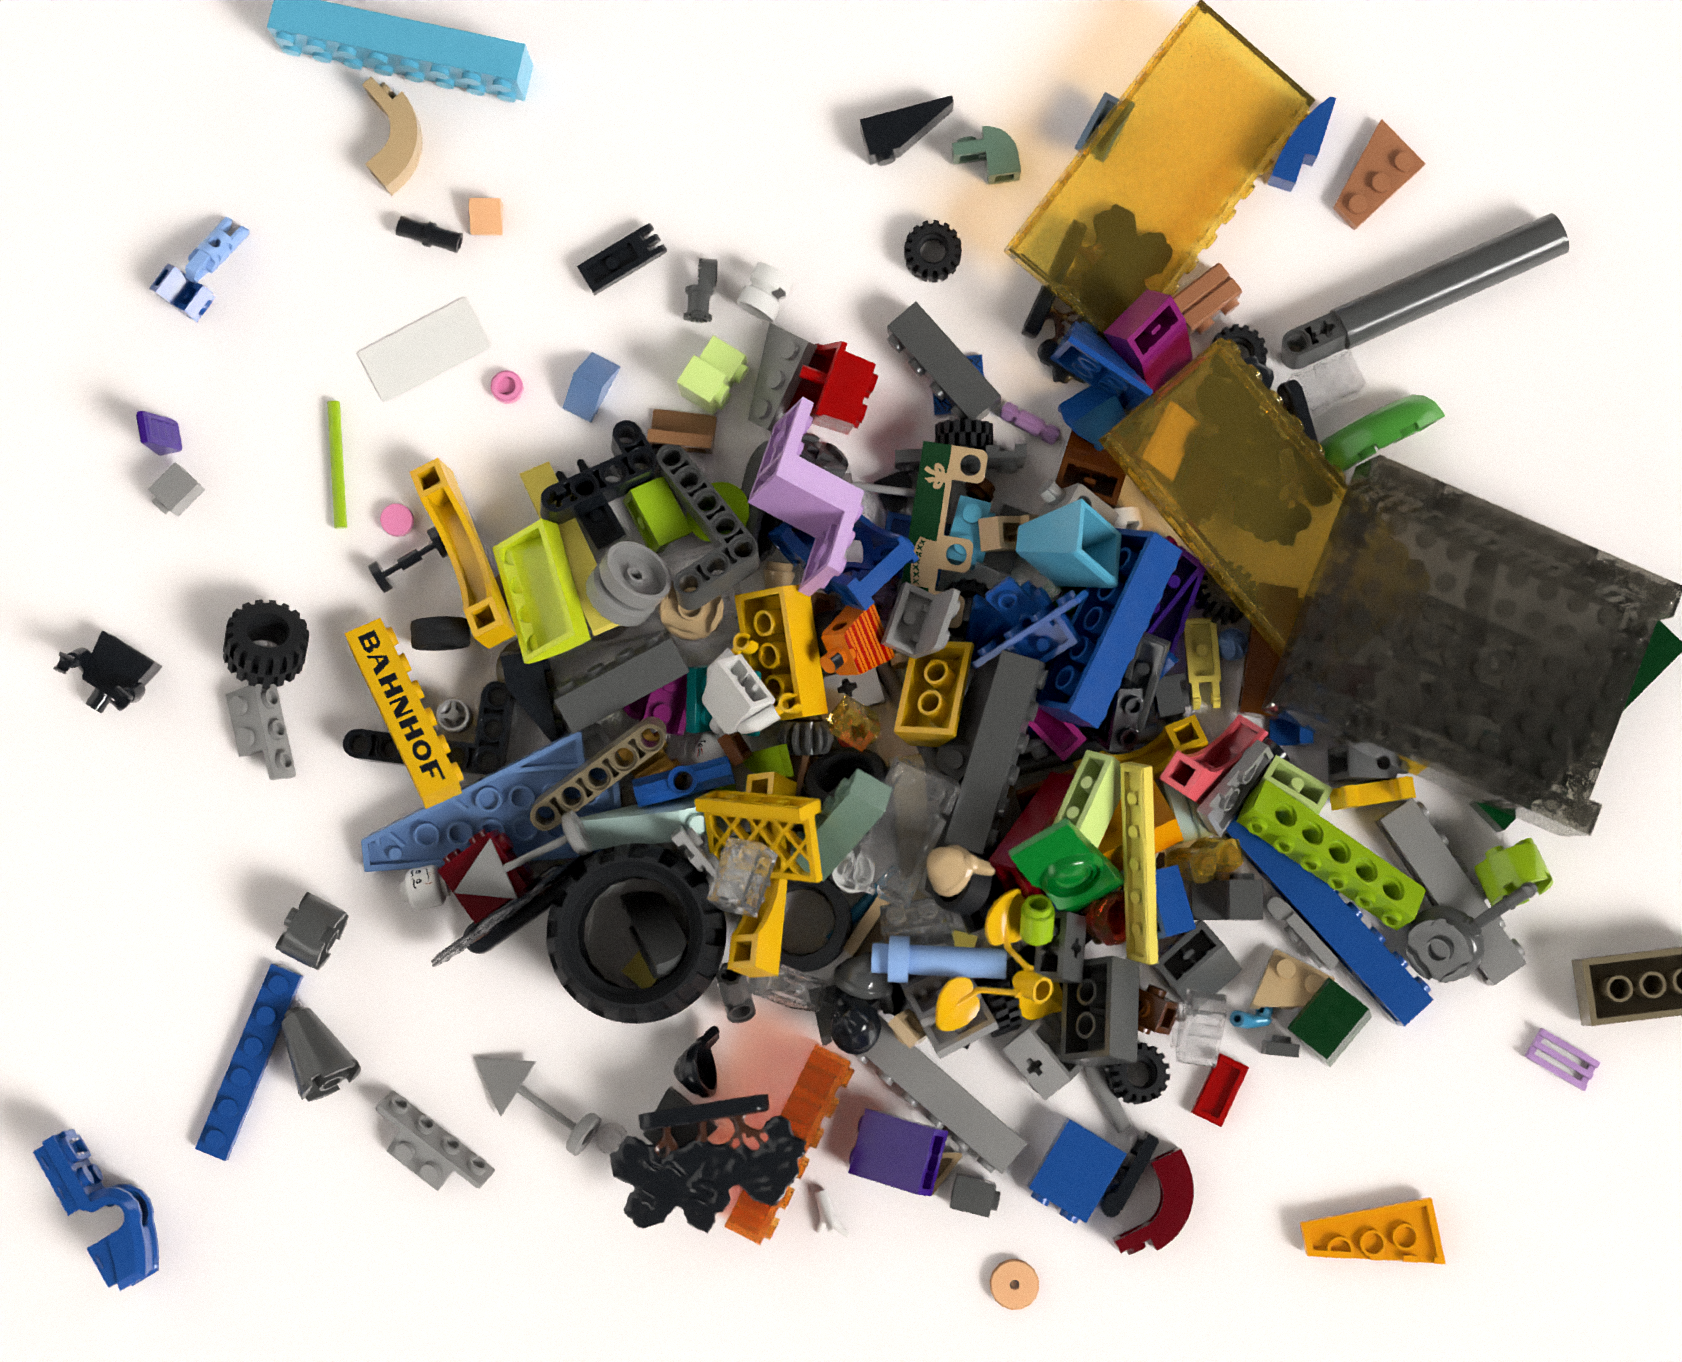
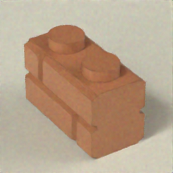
(1208, 297)

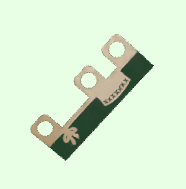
(936, 471)

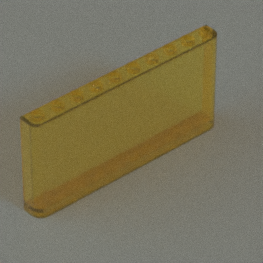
(1161, 170)
(1235, 483)

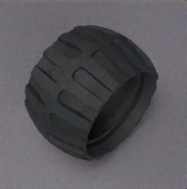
(567, 933)

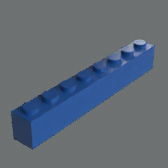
(1339, 928)

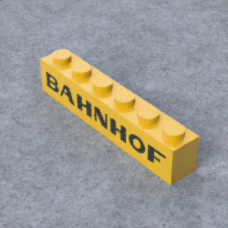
(404, 714)

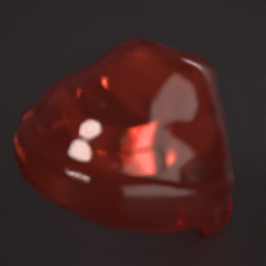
(1108, 919)

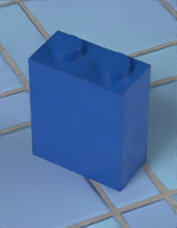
(1075, 1171)

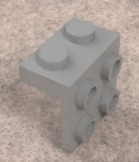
(920, 621)

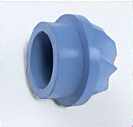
(1232, 644)

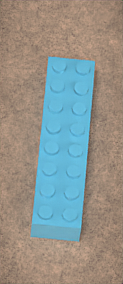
(402, 47)

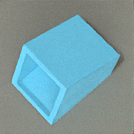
(1072, 547)

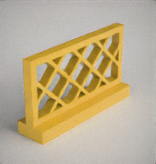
(767, 808)

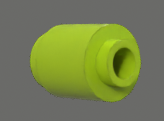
(1037, 920)

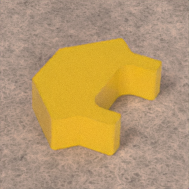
(1372, 793)

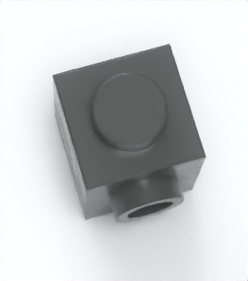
(974, 1195)

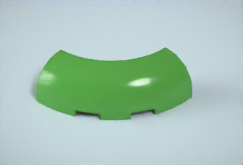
(1380, 429)

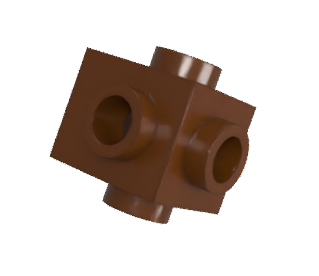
(1155, 1011)

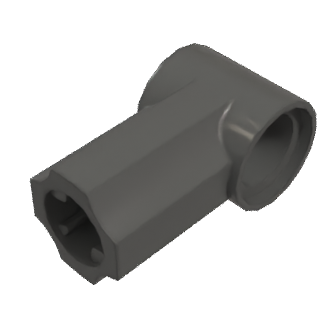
(735, 996)

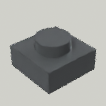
(1280, 1047)

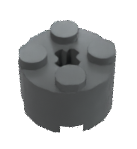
(312, 931)

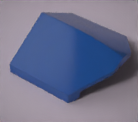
(1092, 414)

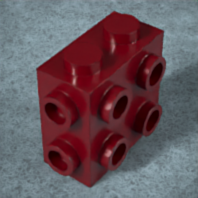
(458, 864)

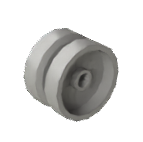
(628, 583)

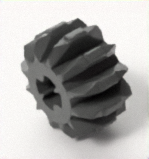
(806, 736)

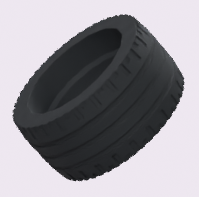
(841, 929)

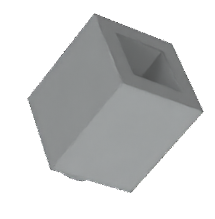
(175, 490)

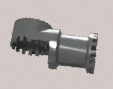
(700, 294)

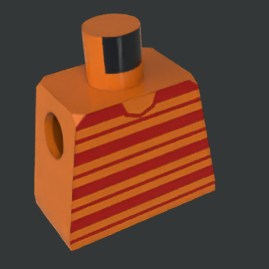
(854, 642)

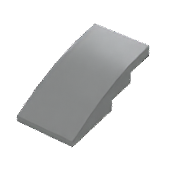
(922, 996)

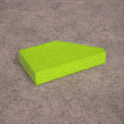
(771, 760)

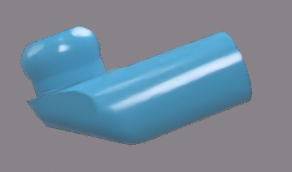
(1248, 1020)

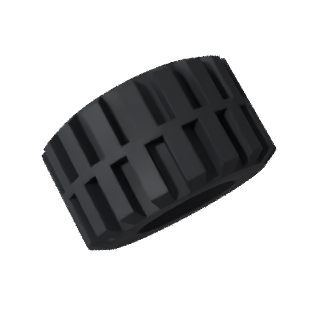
(261, 663)

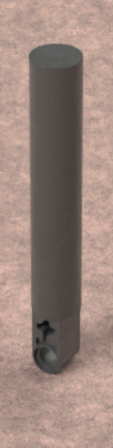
(1426, 291)

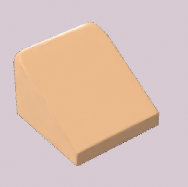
(486, 216)

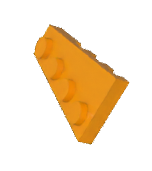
(1387, 1232)

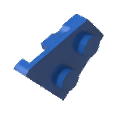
(985, 625)

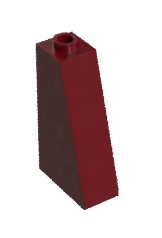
(1035, 818)

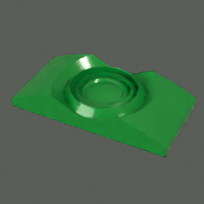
(1066, 866)

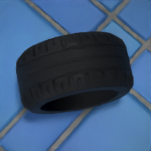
(839, 763)

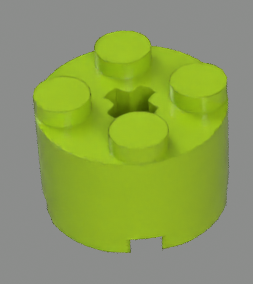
(1510, 868)

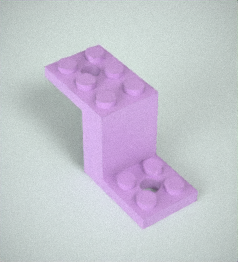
(807, 498)

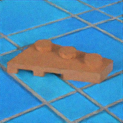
(1378, 175)

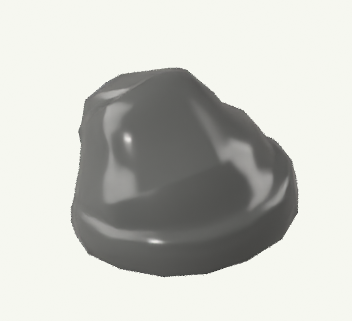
(856, 979)

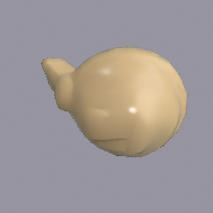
(952, 867)

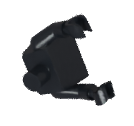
(113, 670)

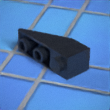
(531, 690)

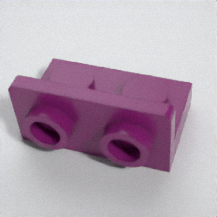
(668, 705)

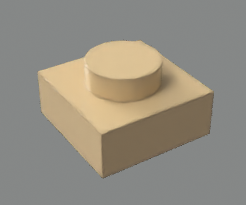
(907, 1028)

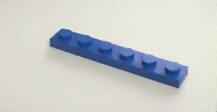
(249, 1062)

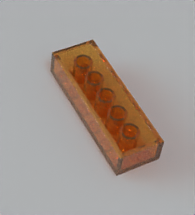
(805, 1109)

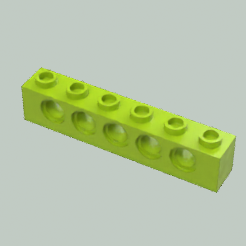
(1331, 855)

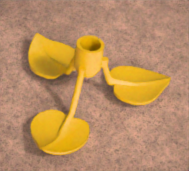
(1036, 993)

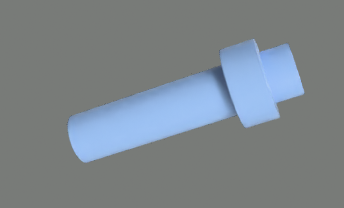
(903, 959)

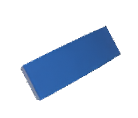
(1302, 147)

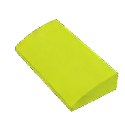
(541, 592)

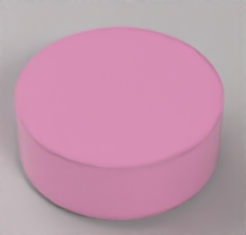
(507, 387)
(397, 520)

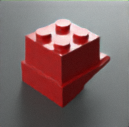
(836, 386)

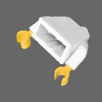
(737, 694)

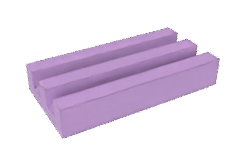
(1586, 1073)

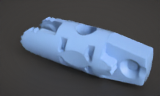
(214, 250)

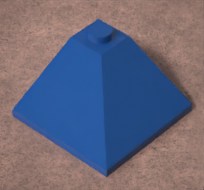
(1099, 365)

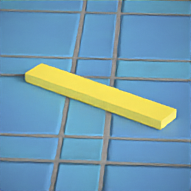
(576, 547)
(1139, 862)

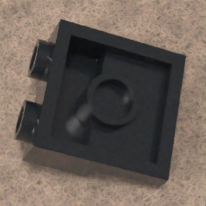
(1120, 728)

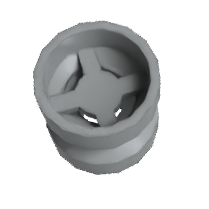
(450, 712)

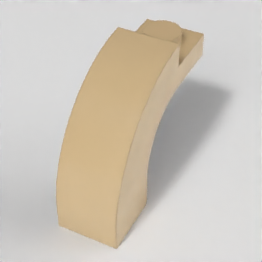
(403, 150)

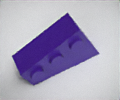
(1178, 597)

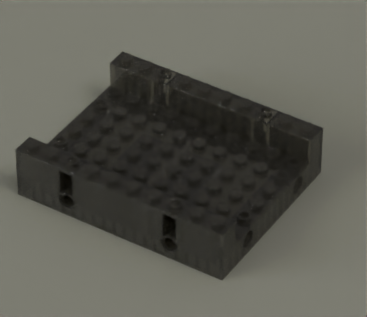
(1469, 646)

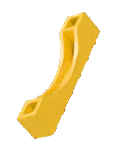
(478, 587)
(758, 940)

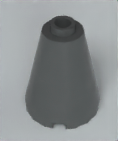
(316, 1055)

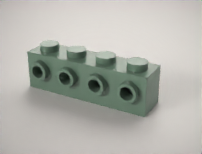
(846, 819)

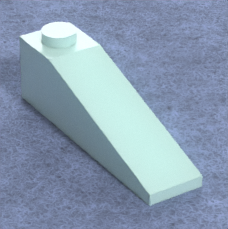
(644, 824)

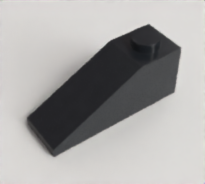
(895, 132)

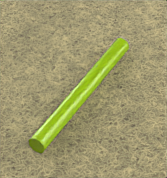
(337, 465)

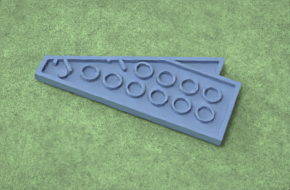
(490, 803)

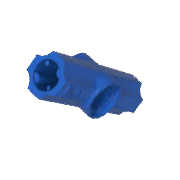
(662, 786)

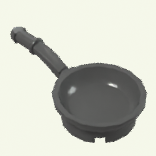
(1450, 943)

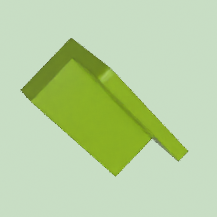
(656, 514)

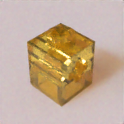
(854, 723)

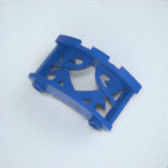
(873, 571)

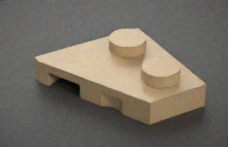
(1287, 983)

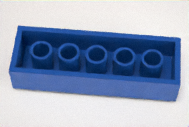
(1110, 629)

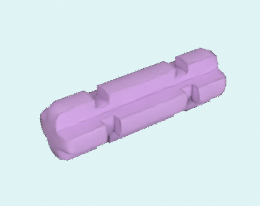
(1030, 423)

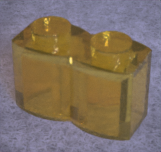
(1206, 858)

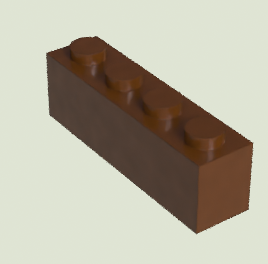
(1257, 675)

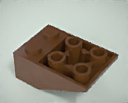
(1091, 468)

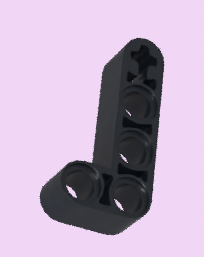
(560, 509)

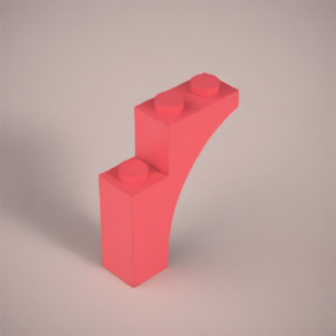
(1202, 771)

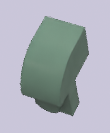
(995, 149)

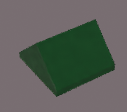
(1330, 1021)

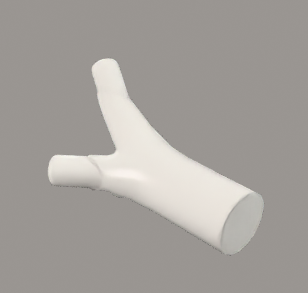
(827, 1216)

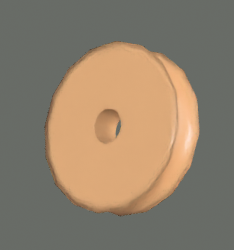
(1000, 1284)

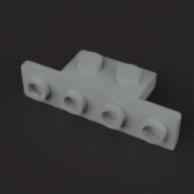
(261, 727)
(428, 1147)

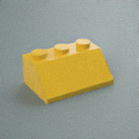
(934, 695)

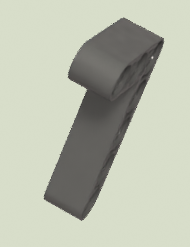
(712, 523)

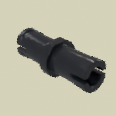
(429, 234)

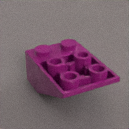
(1152, 338)

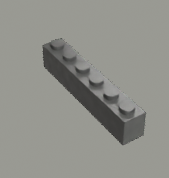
(996, 752)

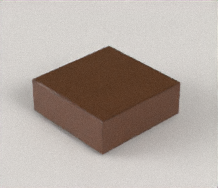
(735, 748)

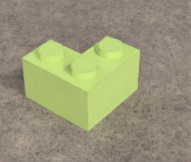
(711, 376)

